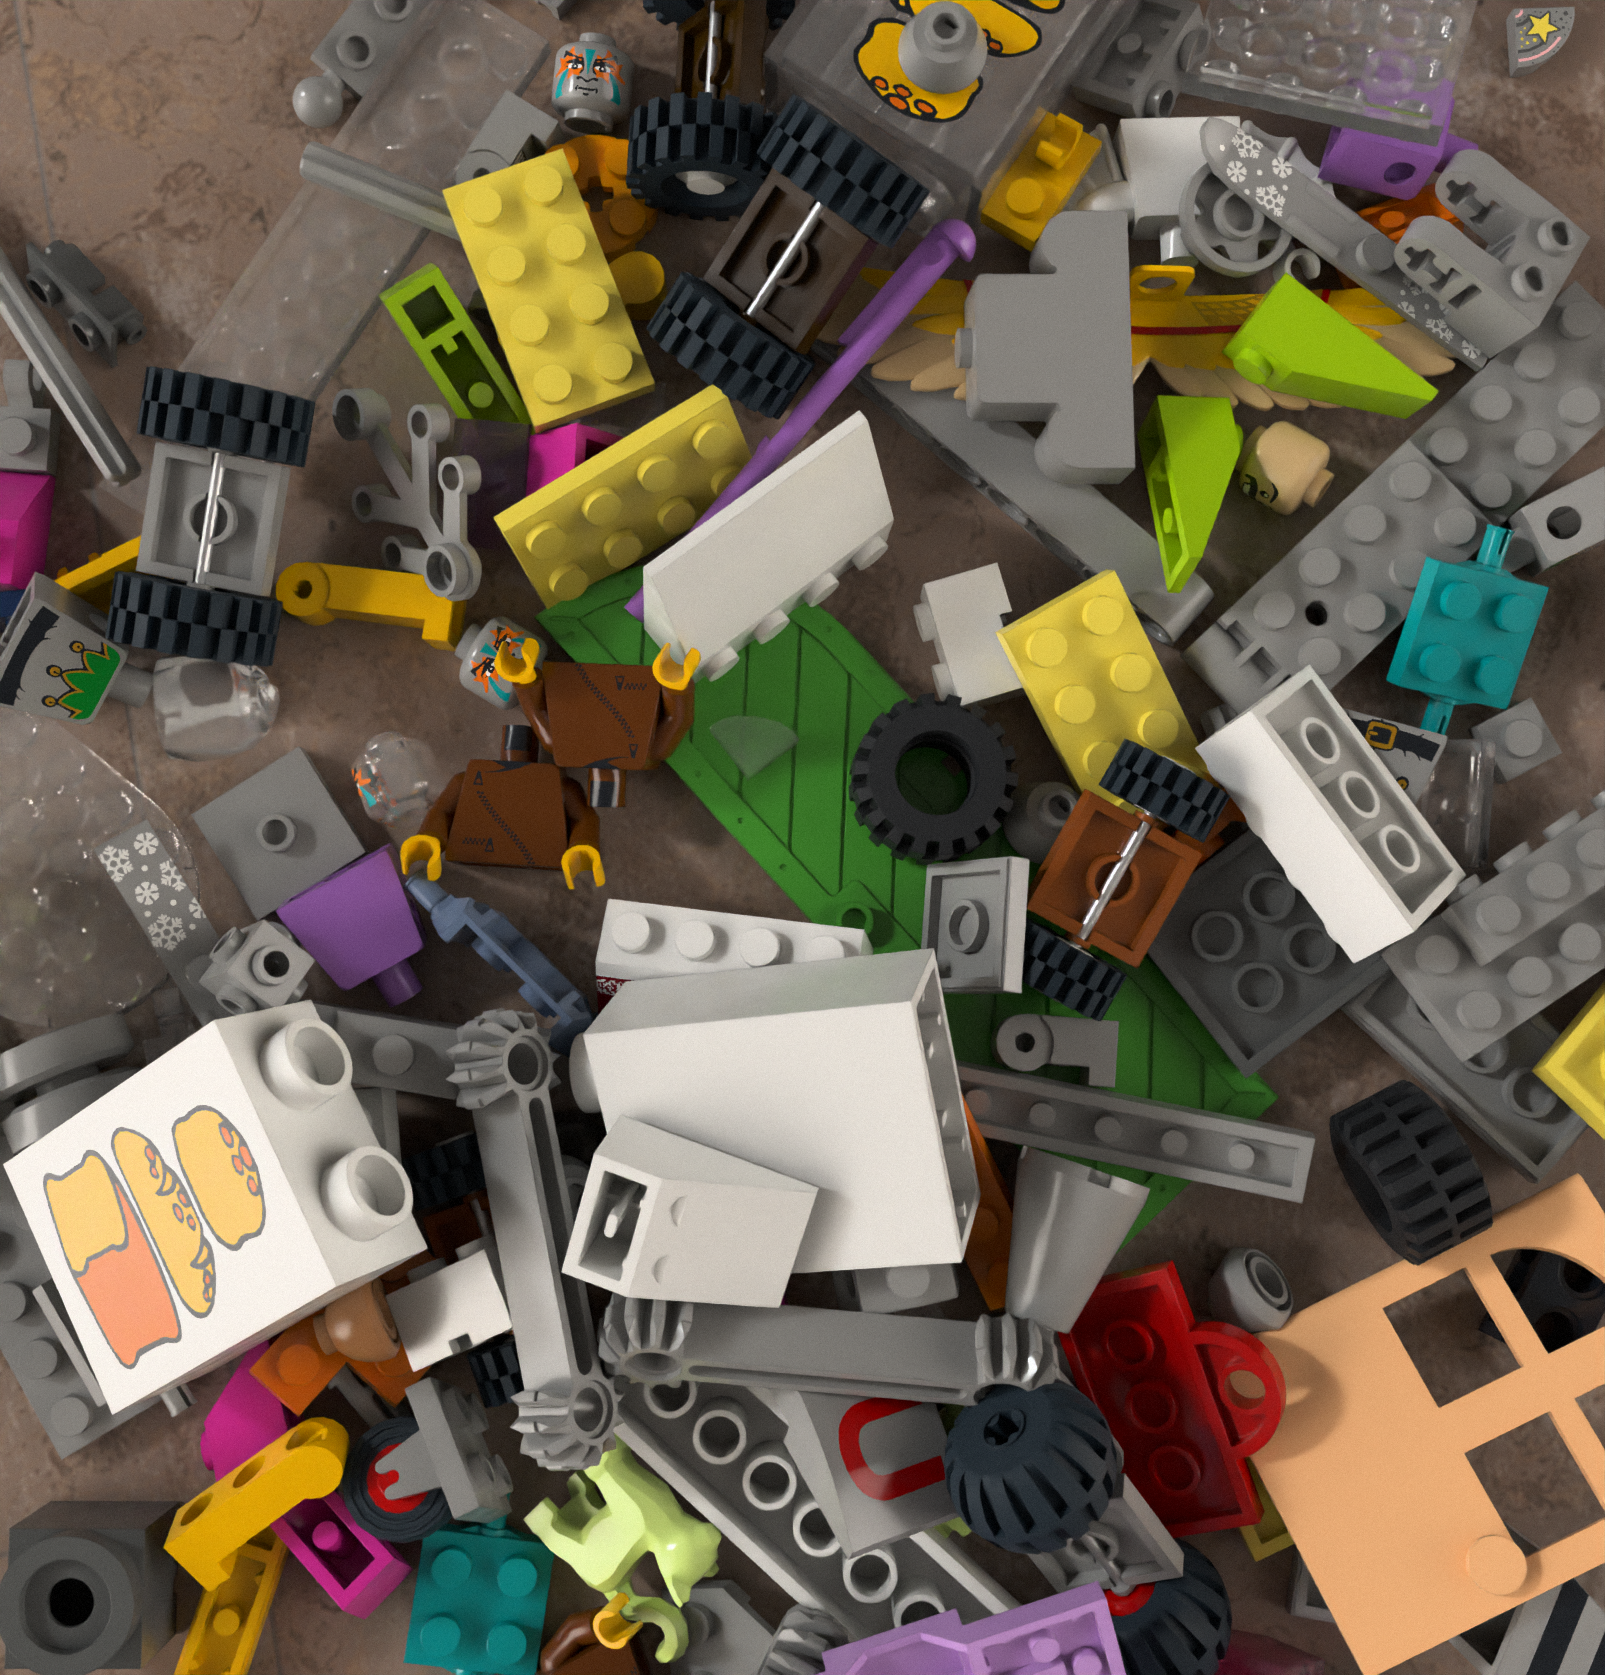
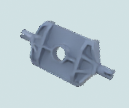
(507, 949)

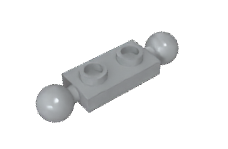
(353, 56)

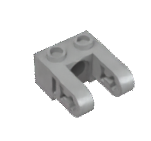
(1510, 285)

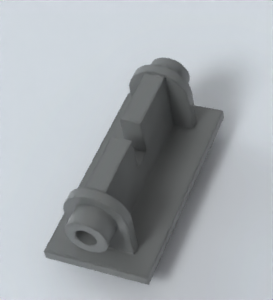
(65, 281)

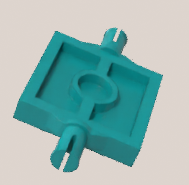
(1467, 632)
(480, 1600)

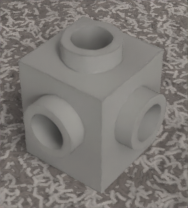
(240, 964)

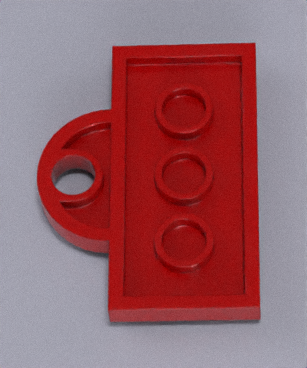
(1173, 1399)

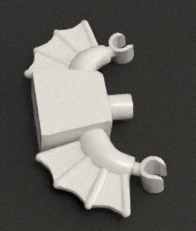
(1147, 174)

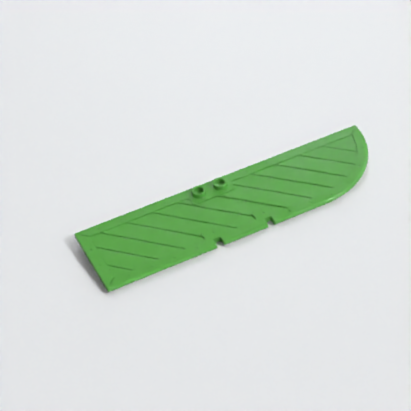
(807, 840)

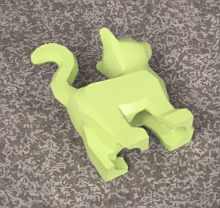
(613, 1538)

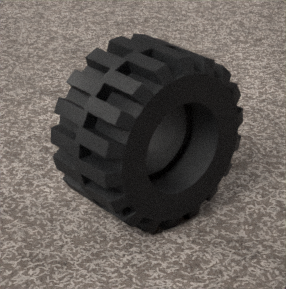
(962, 736)
(1411, 1172)

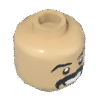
(1284, 467)

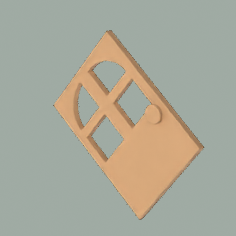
(1380, 1473)

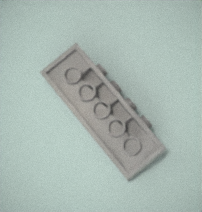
(1513, 940)

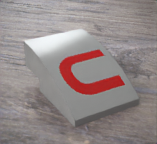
(869, 1464)

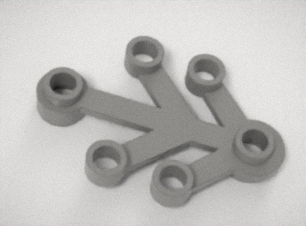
(450, 562)

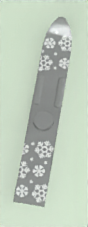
(1327, 229)
(165, 912)

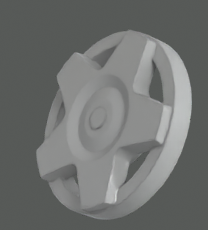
(1228, 225)

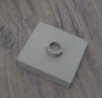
(279, 832)
(977, 923)

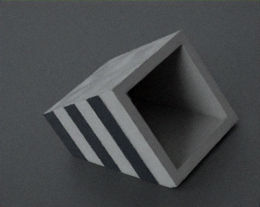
(1543, 1636)

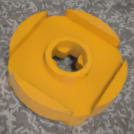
(603, 163)

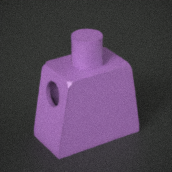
(1387, 163)
(361, 925)

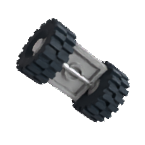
(211, 518)

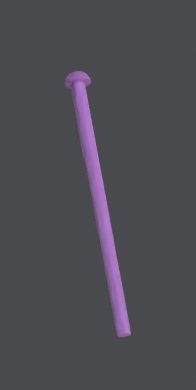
(862, 339)

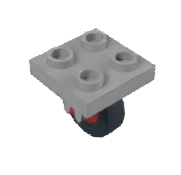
(424, 1468)

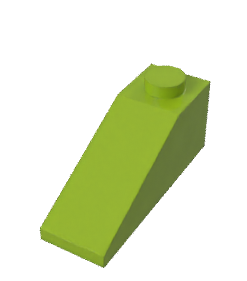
(452, 348)
(1315, 353)
(1187, 464)

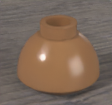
(359, 1325)

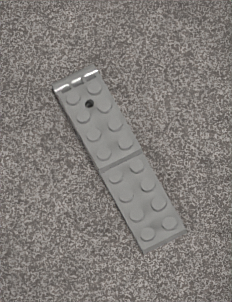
(1424, 501)

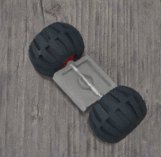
(1044, 1483)

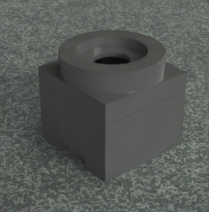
(89, 1587)

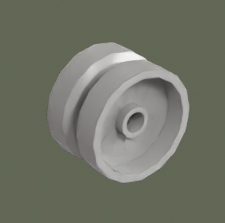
(64, 1075)

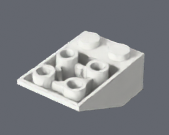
(685, 1221)

